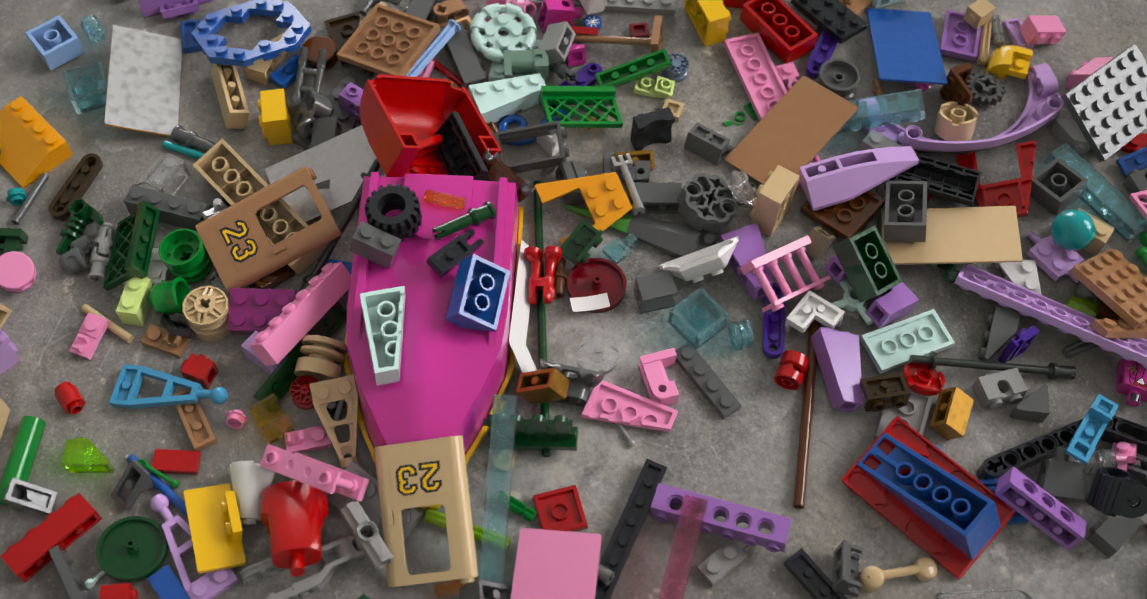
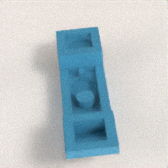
(1091, 428)

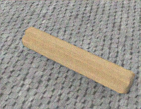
(984, 44)

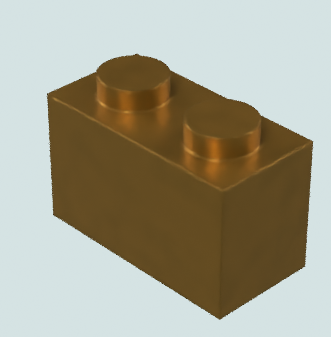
(542, 386)
(951, 413)

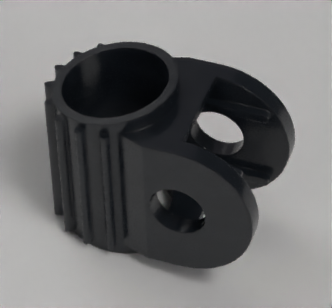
(1116, 492)

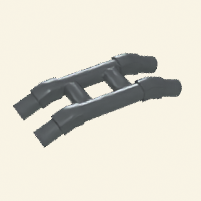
(302, 70)

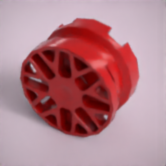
(301, 393)

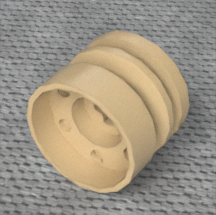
(207, 313)
(321, 357)

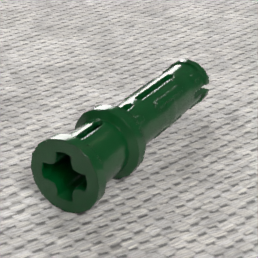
(473, 217)

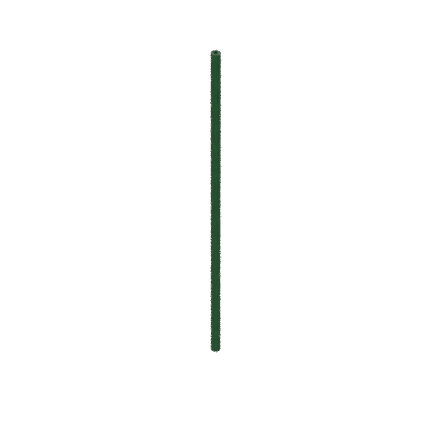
(541, 311)

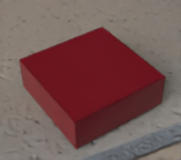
(639, 30)

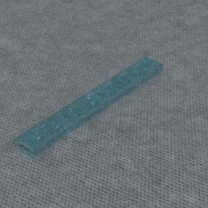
(498, 488)

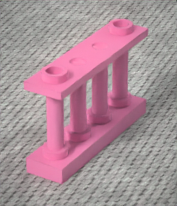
(771, 261)
(314, 472)

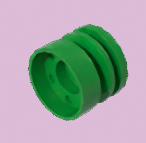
(185, 255)

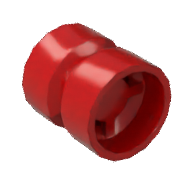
(791, 370)

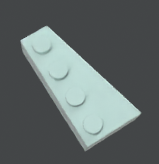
(506, 96)
(384, 327)

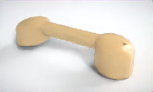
(923, 569)

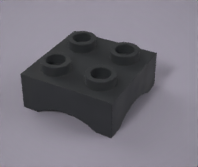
(652, 128)

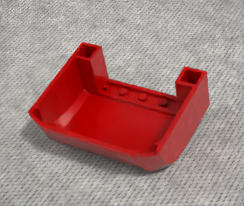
(408, 109)

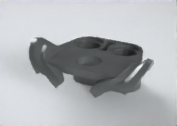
(303, 111)
(579, 383)

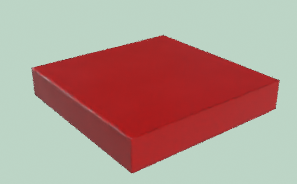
(560, 510)

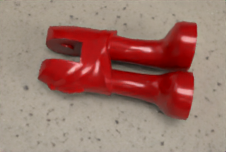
(535, 257)

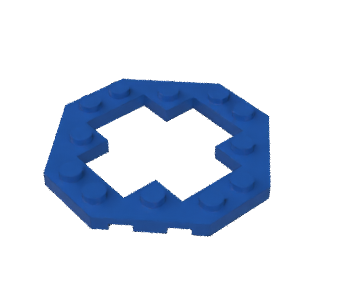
(215, 47)

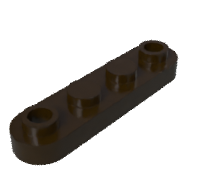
(75, 186)

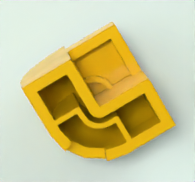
(1009, 61)

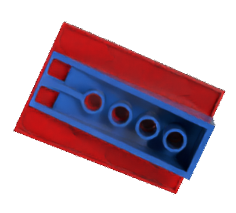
(928, 497)

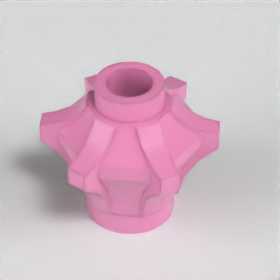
(527, 6)

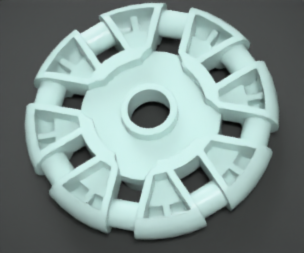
(502, 22)

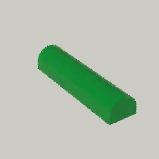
(634, 69)
(22, 452)

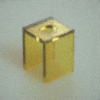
(271, 419)

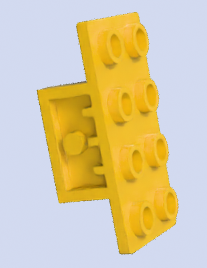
(215, 527)

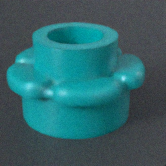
(16, 196)

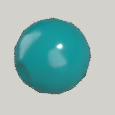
(1073, 230)

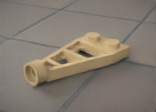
(332, 391)

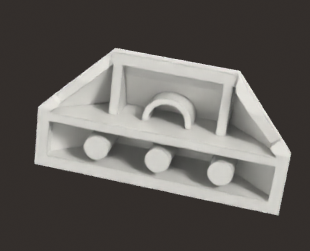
(702, 262)

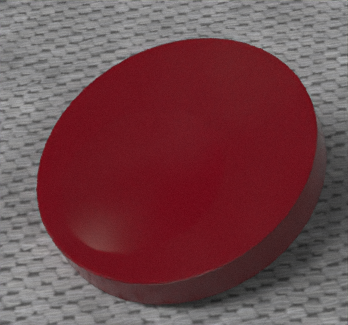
(595, 278)

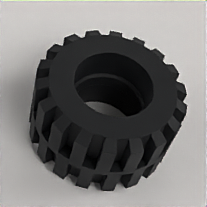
(390, 199)

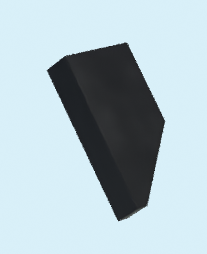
(176, 327)

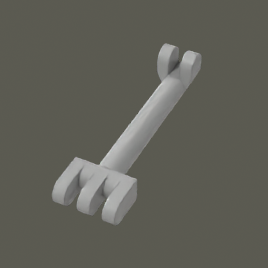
(623, 166)

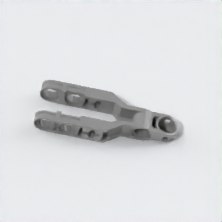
(336, 555)

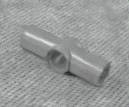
(374, 546)

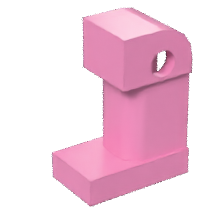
(655, 376)

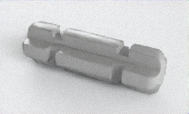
(997, 30)

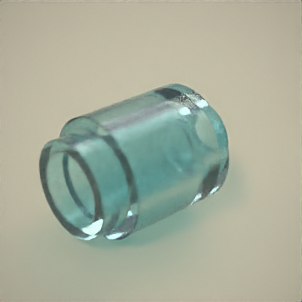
(93, 28)

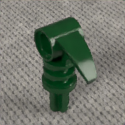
(83, 215)

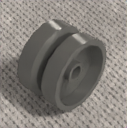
(839, 77)

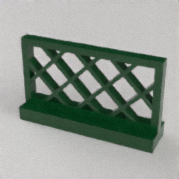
(132, 246)

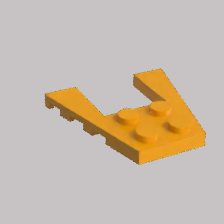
(600, 192)

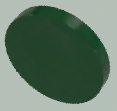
(132, 549)

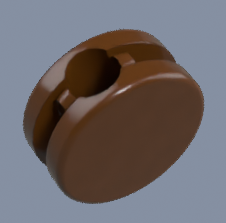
(321, 42)

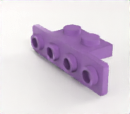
(170, 8)

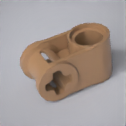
(449, 10)

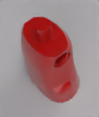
(294, 523)

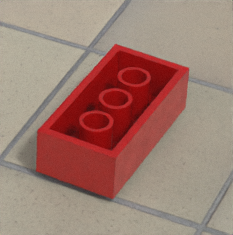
(779, 28)

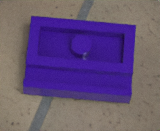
(1019, 345)

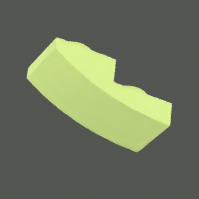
(653, 88)

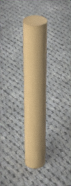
(112, 326)

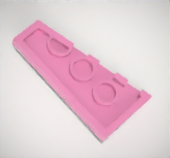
(624, 407)

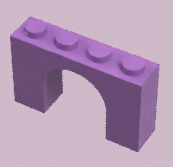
(891, 306)

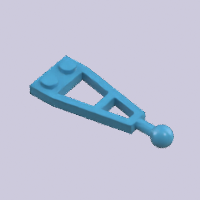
(130, 381)

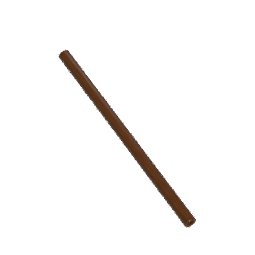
(806, 422)

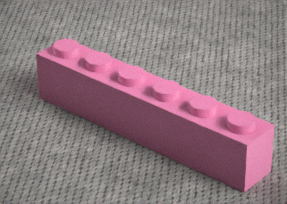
(301, 314)

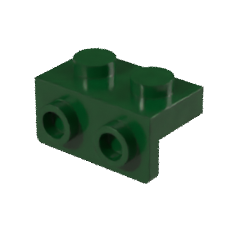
(580, 243)

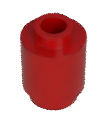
(69, 398)

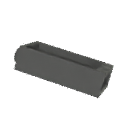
(532, 132)

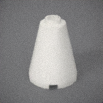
(248, 483)

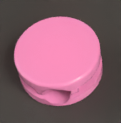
(16, 272)

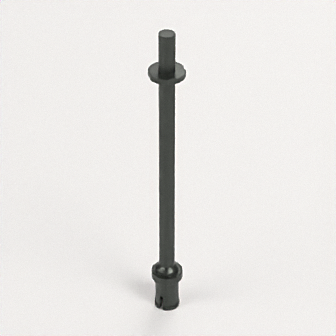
(342, 226)
(1053, 370)

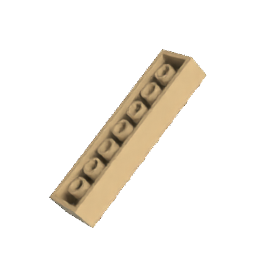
(236, 181)

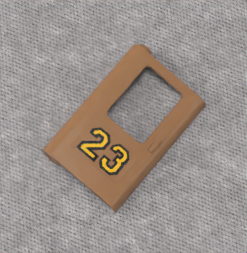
(240, 244)

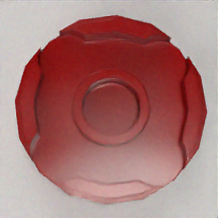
(923, 380)

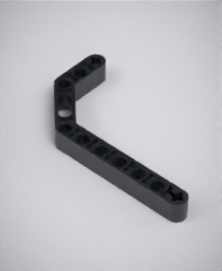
(1052, 440)

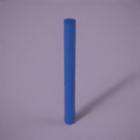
(164, 489)

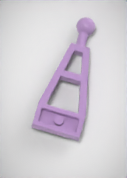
(208, 585)

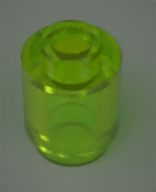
(1082, 305)

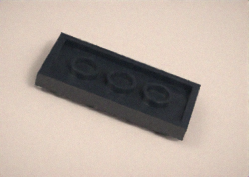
(832, 17)

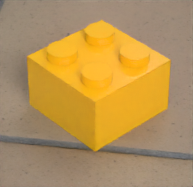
(275, 117)

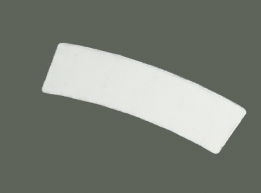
(590, 302)

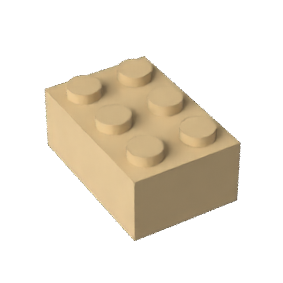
(773, 199)

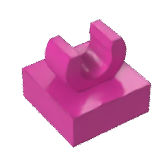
(576, 55)

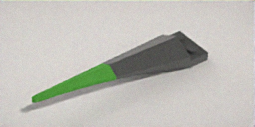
(666, 236)

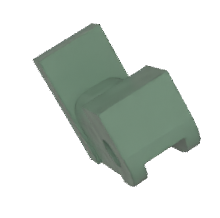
(525, 62)

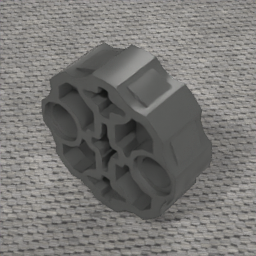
(707, 203)

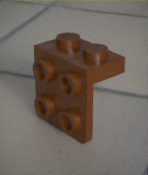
(956, 88)

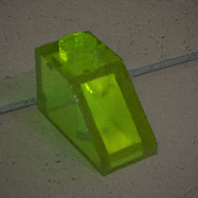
(84, 457)

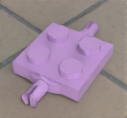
(1052, 258)

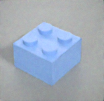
(55, 42)

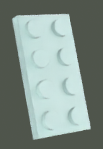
(895, 343)

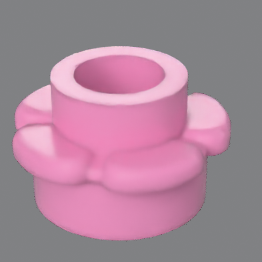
(235, 419)

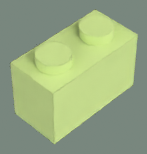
(133, 302)

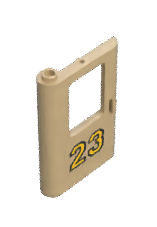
(423, 476)

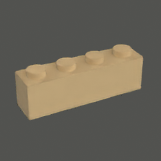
(230, 96)

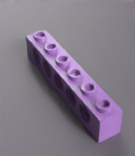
(756, 519)

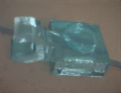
(619, 250)

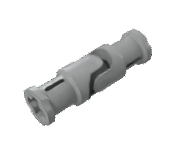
(101, 253)

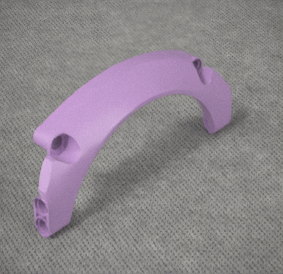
(1041, 106)

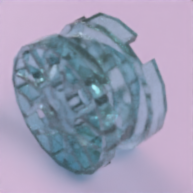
(741, 334)

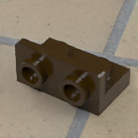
(885, 392)

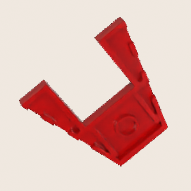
(1009, 192)

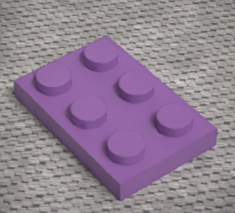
(959, 37)

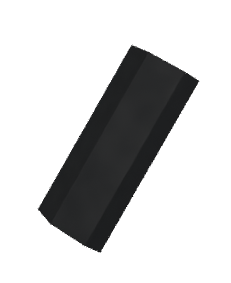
(458, 150)
(944, 179)

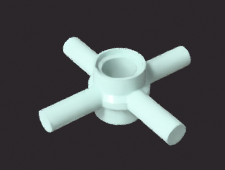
(852, 304)

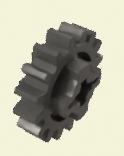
(986, 88)

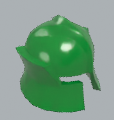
(169, 296)

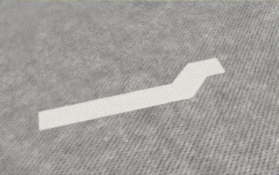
(520, 314)

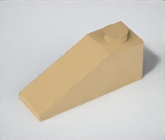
(262, 69)

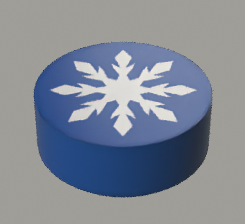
(592, 21)

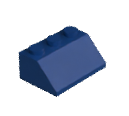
(477, 294)

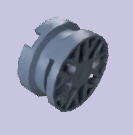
(679, 68)

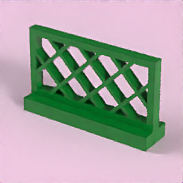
(580, 97)

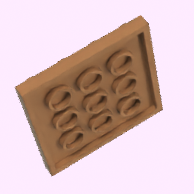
(388, 41)
(1116, 284)

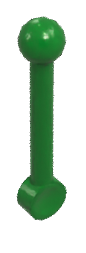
(174, 483)

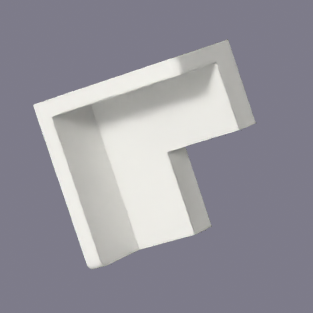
(812, 308)

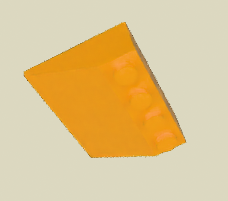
(29, 143)

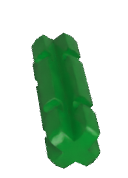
(521, 510)

